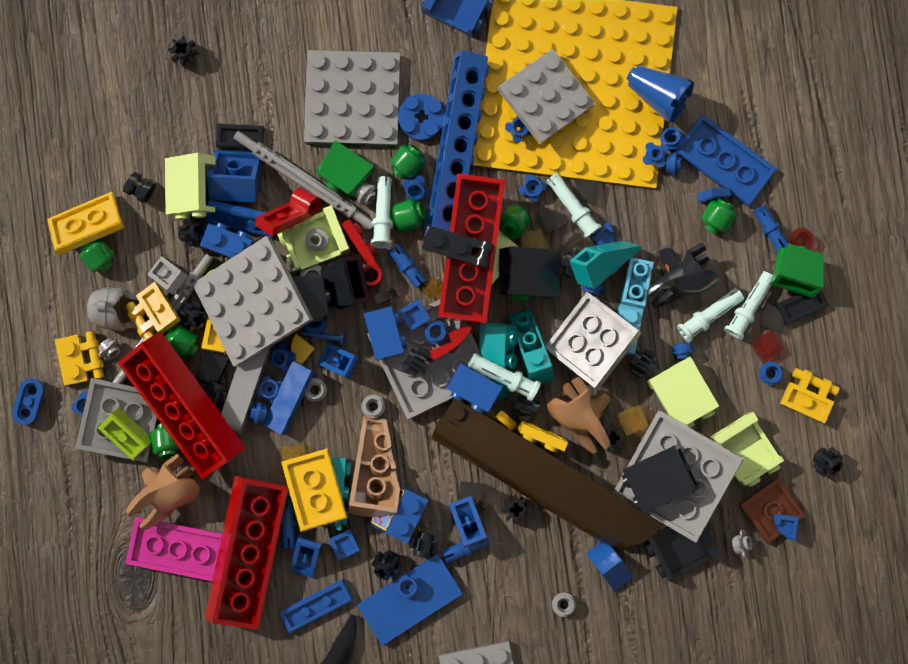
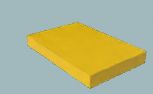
(85, 223)
(314, 489)

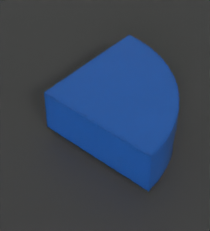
(712, 193)
(604, 235)
(787, 525)

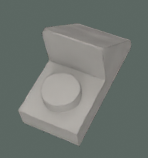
(167, 275)

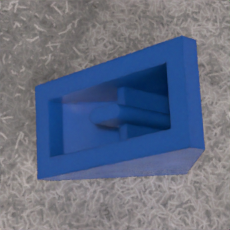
(339, 361)
(468, 521)
(306, 556)
(610, 565)

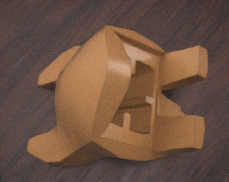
(581, 414)
(164, 492)

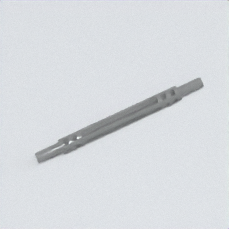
(303, 179)
(178, 299)

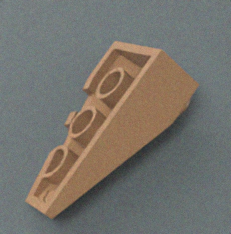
(375, 479)

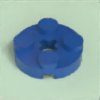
(413, 106)

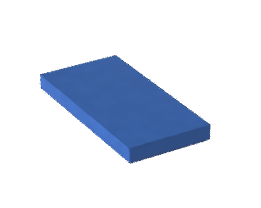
(725, 160)
(392, 614)

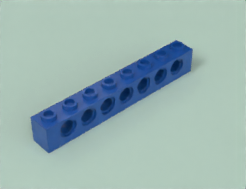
(477, 67)

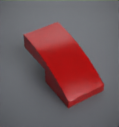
(456, 338)

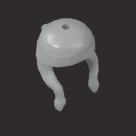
(101, 310)

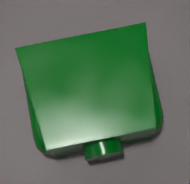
(344, 170)
(799, 270)

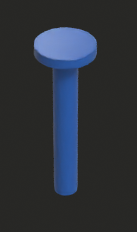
(341, 339)

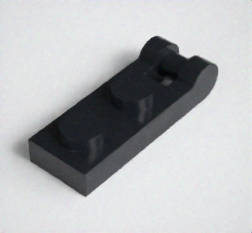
(456, 246)

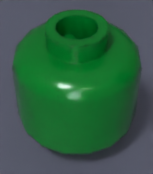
(407, 161)
(408, 215)
(719, 216)
(514, 221)
(97, 255)
(182, 341)
(163, 444)

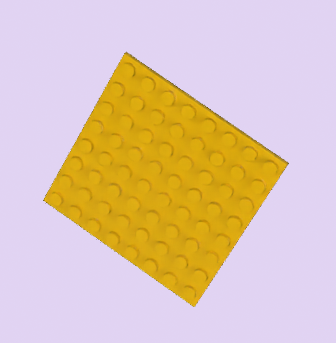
(599, 47)

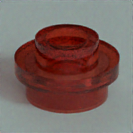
(806, 234)

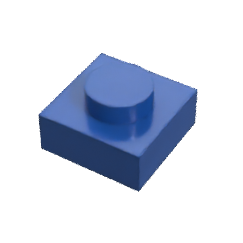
(414, 315)
(344, 544)

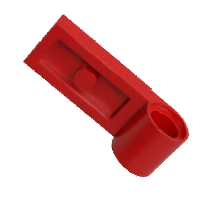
(301, 207)
(365, 250)

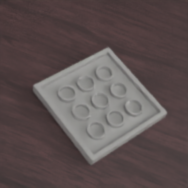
(352, 98)
(252, 301)
(427, 390)
(709, 462)

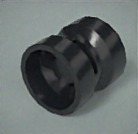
(139, 187)

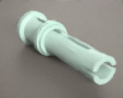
(580, 214)
(382, 222)
(745, 314)
(702, 320)
(514, 381)

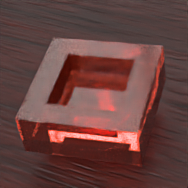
(766, 346)

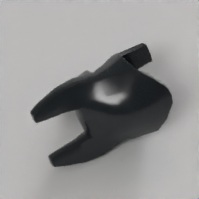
(682, 275)

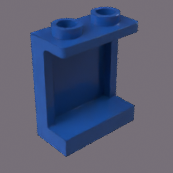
(458, 14)

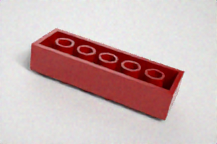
(476, 216)
(181, 404)
(246, 553)

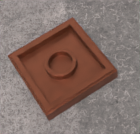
(765, 503)

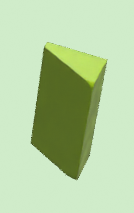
(125, 433)

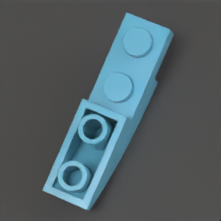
(635, 294)

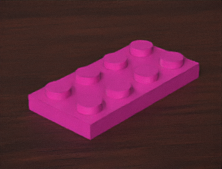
(174, 549)

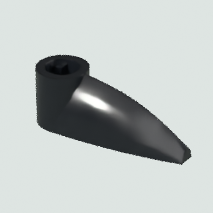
(343, 645)

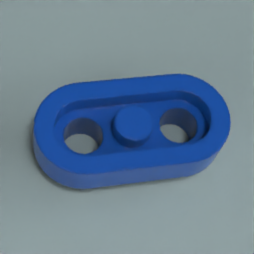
(26, 400)

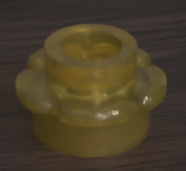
(432, 287)

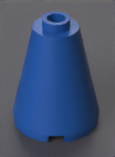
(661, 90)

